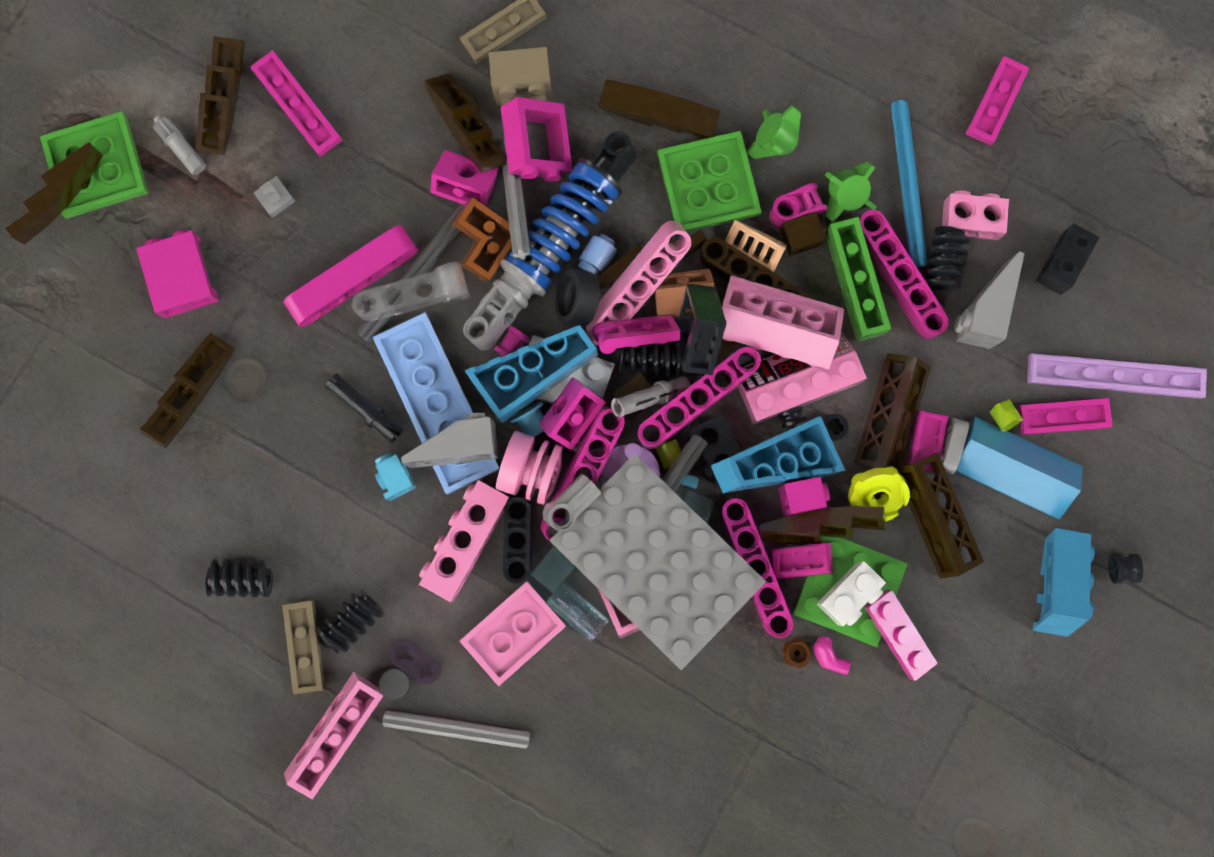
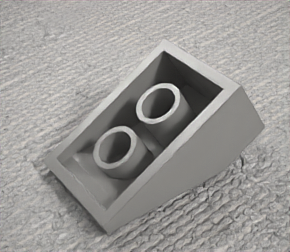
(989, 314)
(459, 443)

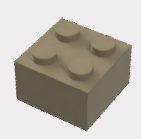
(520, 74)

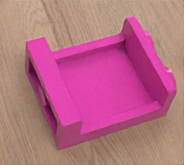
(176, 274)

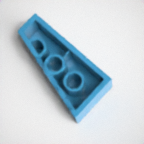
(525, 375)
(785, 458)

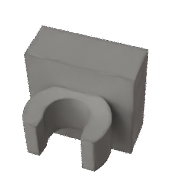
(274, 196)

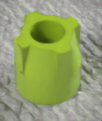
(1006, 415)
(668, 453)

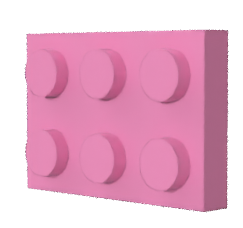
(512, 633)

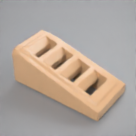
(758, 236)

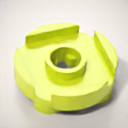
(880, 480)

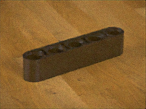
(753, 269)

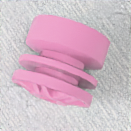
(530, 467)

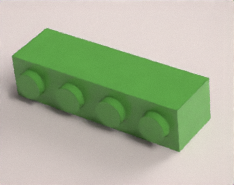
(857, 279)

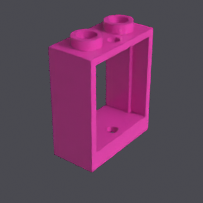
(514, 120)

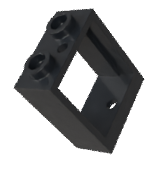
(700, 329)

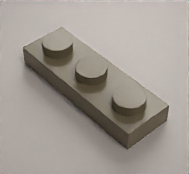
(502, 28)
(303, 647)

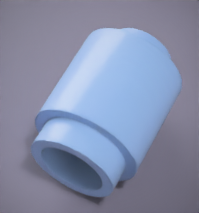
(597, 254)

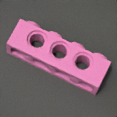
(432, 574)
(332, 735)

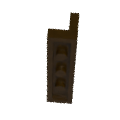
(899, 414)
(934, 519)

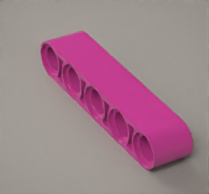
(350, 276)
(903, 289)
(706, 385)
(583, 458)
(757, 552)

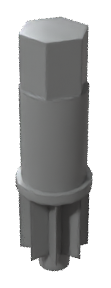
(174, 139)

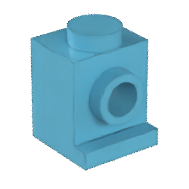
(393, 476)

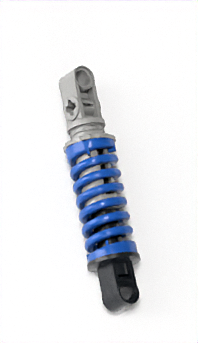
(551, 238)

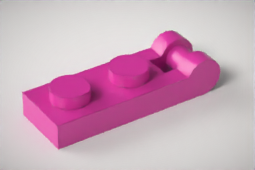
(635, 332)

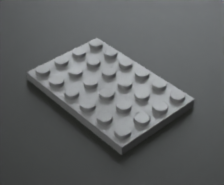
(658, 562)

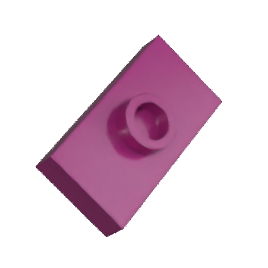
(927, 437)
(803, 561)

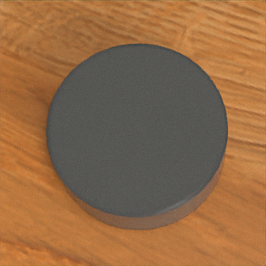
(394, 683)

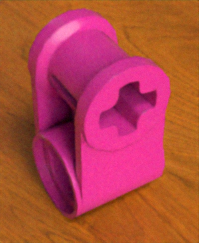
(799, 203)

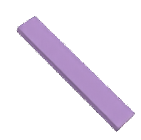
(1117, 376)

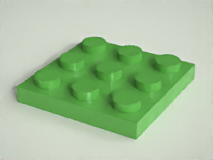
(118, 172)
(709, 182)
(845, 556)

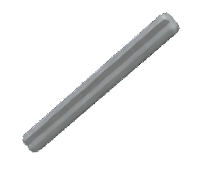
(515, 211)
(456, 729)

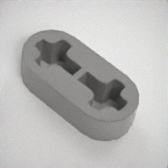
(953, 444)

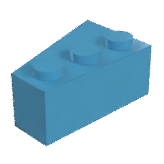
(1066, 582)

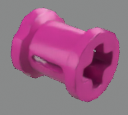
(512, 342)

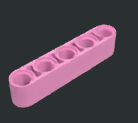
(642, 270)

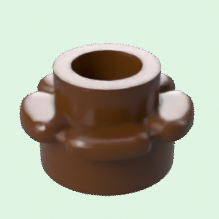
(800, 660)

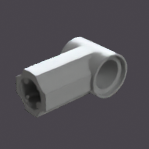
(573, 500)

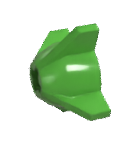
(777, 134)
(849, 190)

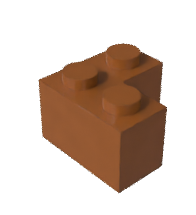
(490, 237)

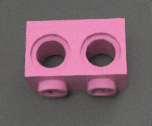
(975, 223)

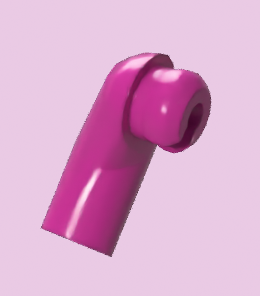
(827, 658)

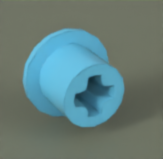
(530, 419)

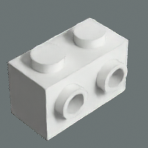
(851, 593)

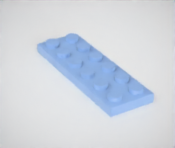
(429, 392)

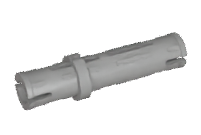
(661, 393)

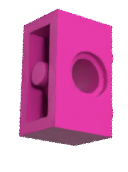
(460, 180)
(572, 413)
(803, 496)

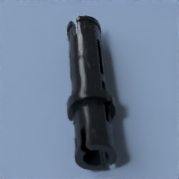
(372, 415)

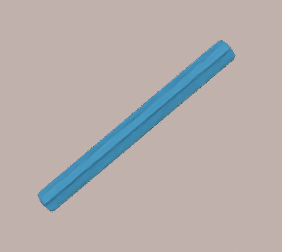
(909, 183)

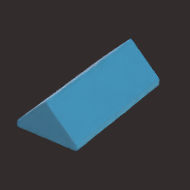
(1019, 469)

